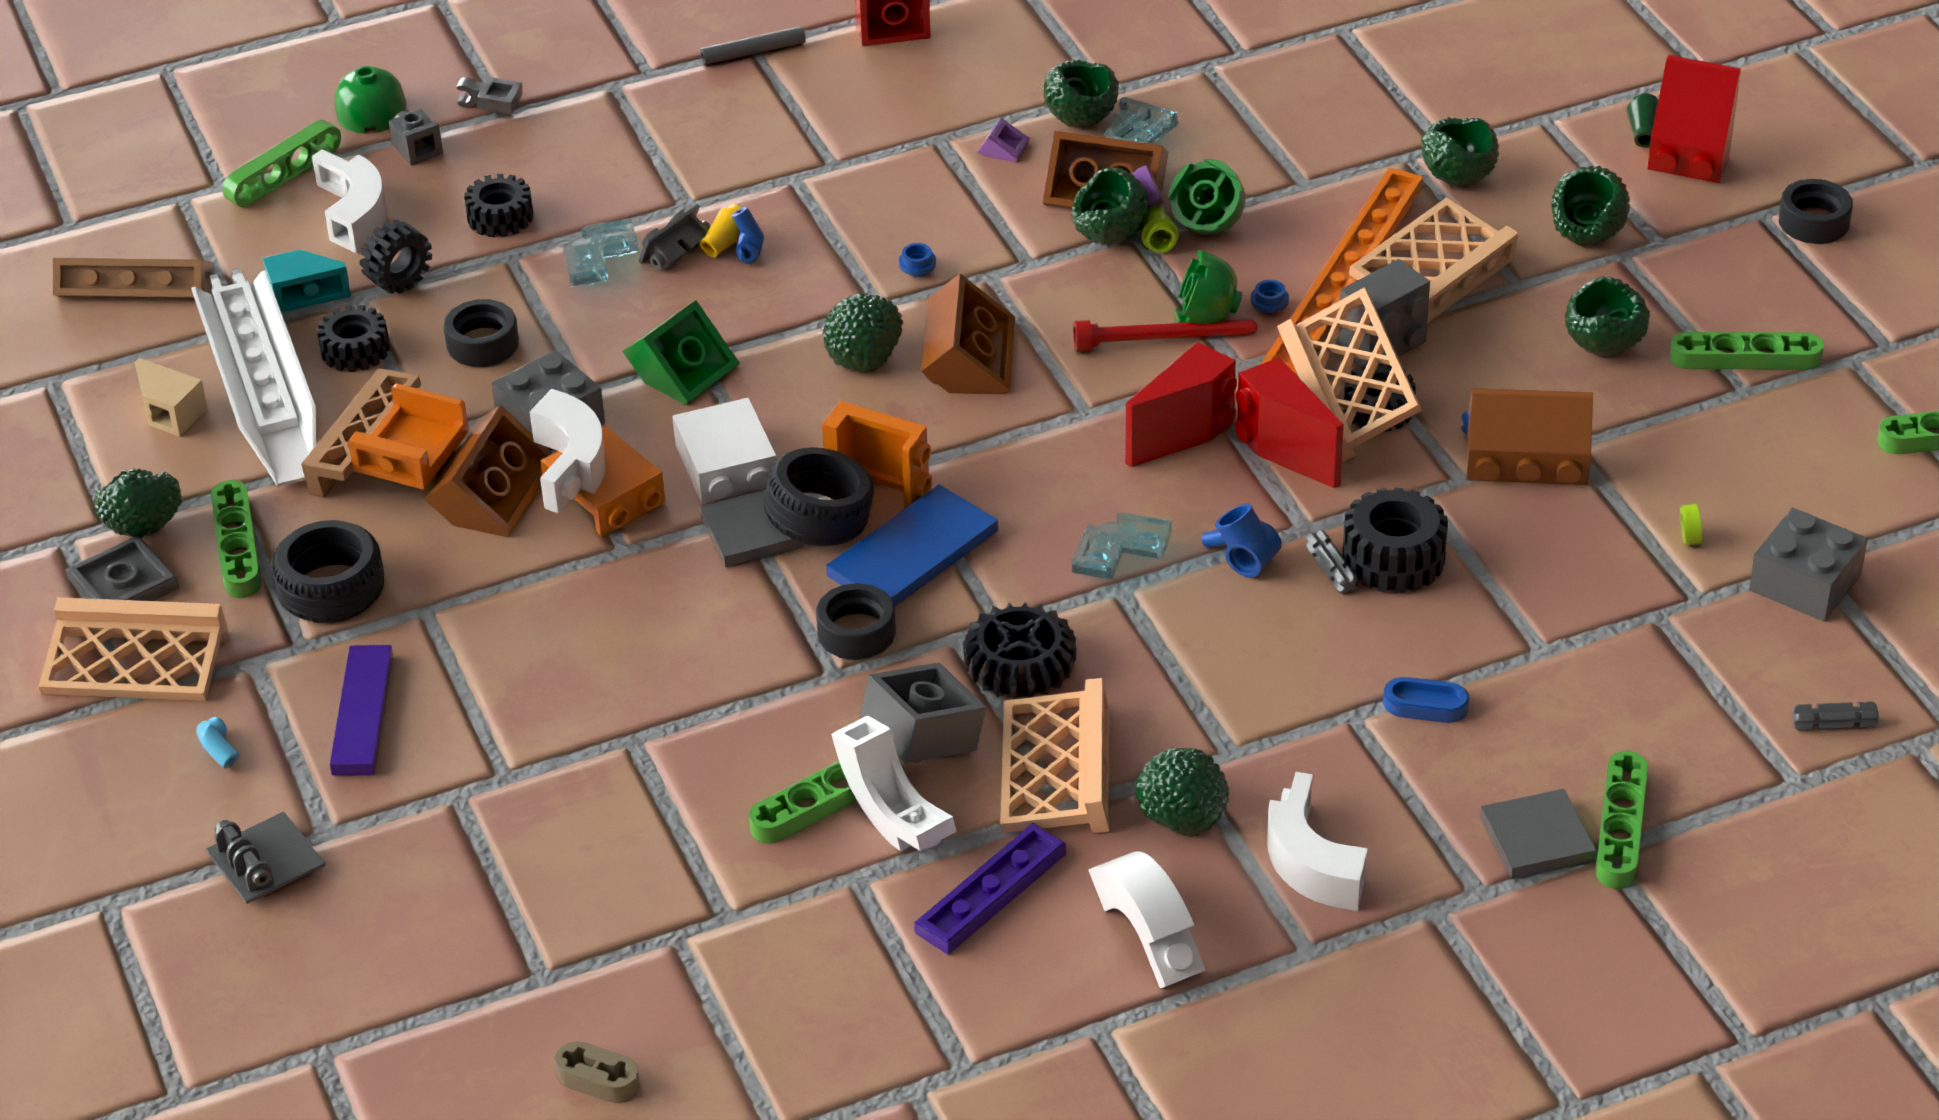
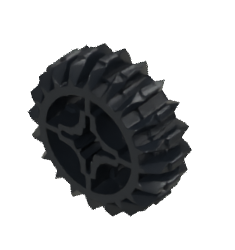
(1019, 656)

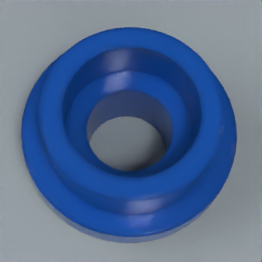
(917, 259)
(1269, 297)

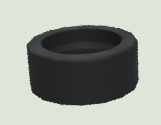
(1812, 227)
(482, 350)
(860, 642)

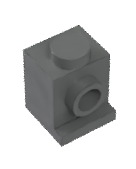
(413, 126)

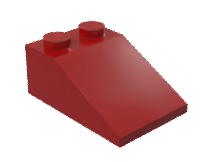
(1694, 119)
(1181, 406)
(1288, 423)

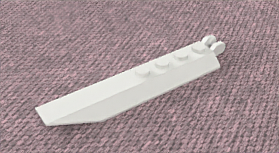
(260, 372)

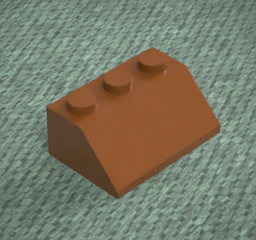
(1080, 156)
(967, 340)
(1529, 436)
(490, 475)

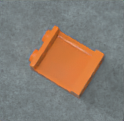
(411, 438)
(884, 445)
(628, 487)

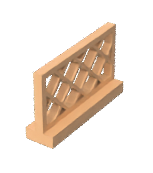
(1456, 275)
(1312, 371)
(138, 623)
(1092, 764)

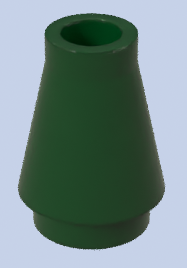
(1641, 116)

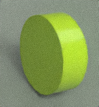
(1691, 524)

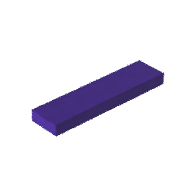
(361, 710)
(990, 888)

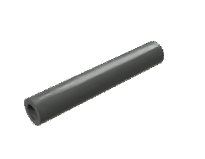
(752, 45)

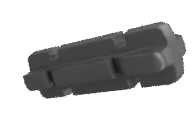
(1332, 561)
(1835, 715)

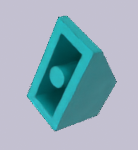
(305, 279)

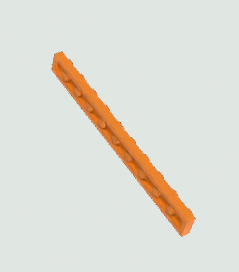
(1370, 229)

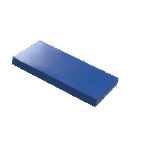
(914, 544)

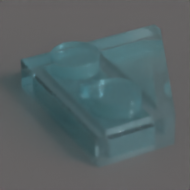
(1140, 122)

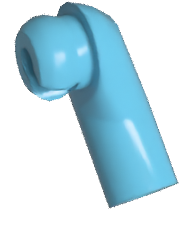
(211, 736)

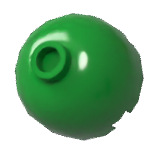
(368, 99)
(1207, 197)
(1208, 291)

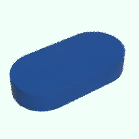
(1426, 699)

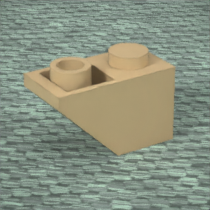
(170, 397)

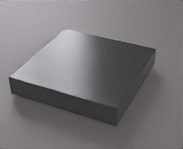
(743, 529)
(123, 573)
(1537, 833)

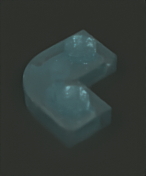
(586, 253)
(1131, 534)

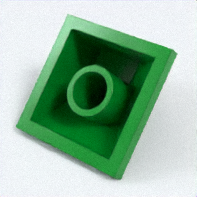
(682, 354)

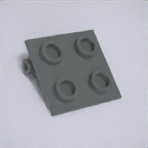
(262, 855)

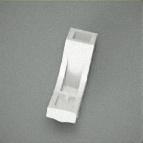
(362, 199)
(575, 431)
(883, 789)
(1304, 860)
(1156, 911)

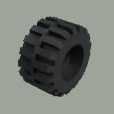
(1395, 539)

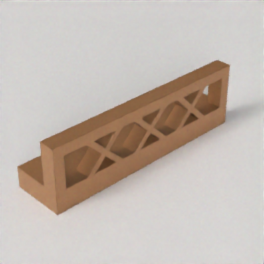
(129, 277)
(331, 456)

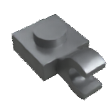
(493, 95)

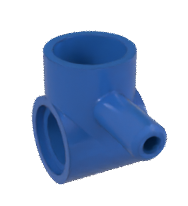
(1248, 540)

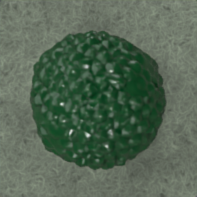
(1080, 92)
(1460, 150)
(1590, 205)
(1110, 207)
(1606, 316)
(862, 331)
(138, 502)
(1182, 791)

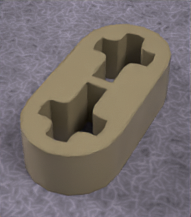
(597, 1072)

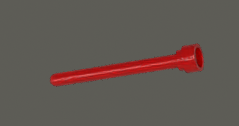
(1090, 335)

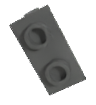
(663, 245)

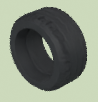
(814, 519)
(334, 596)

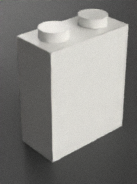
(724, 450)

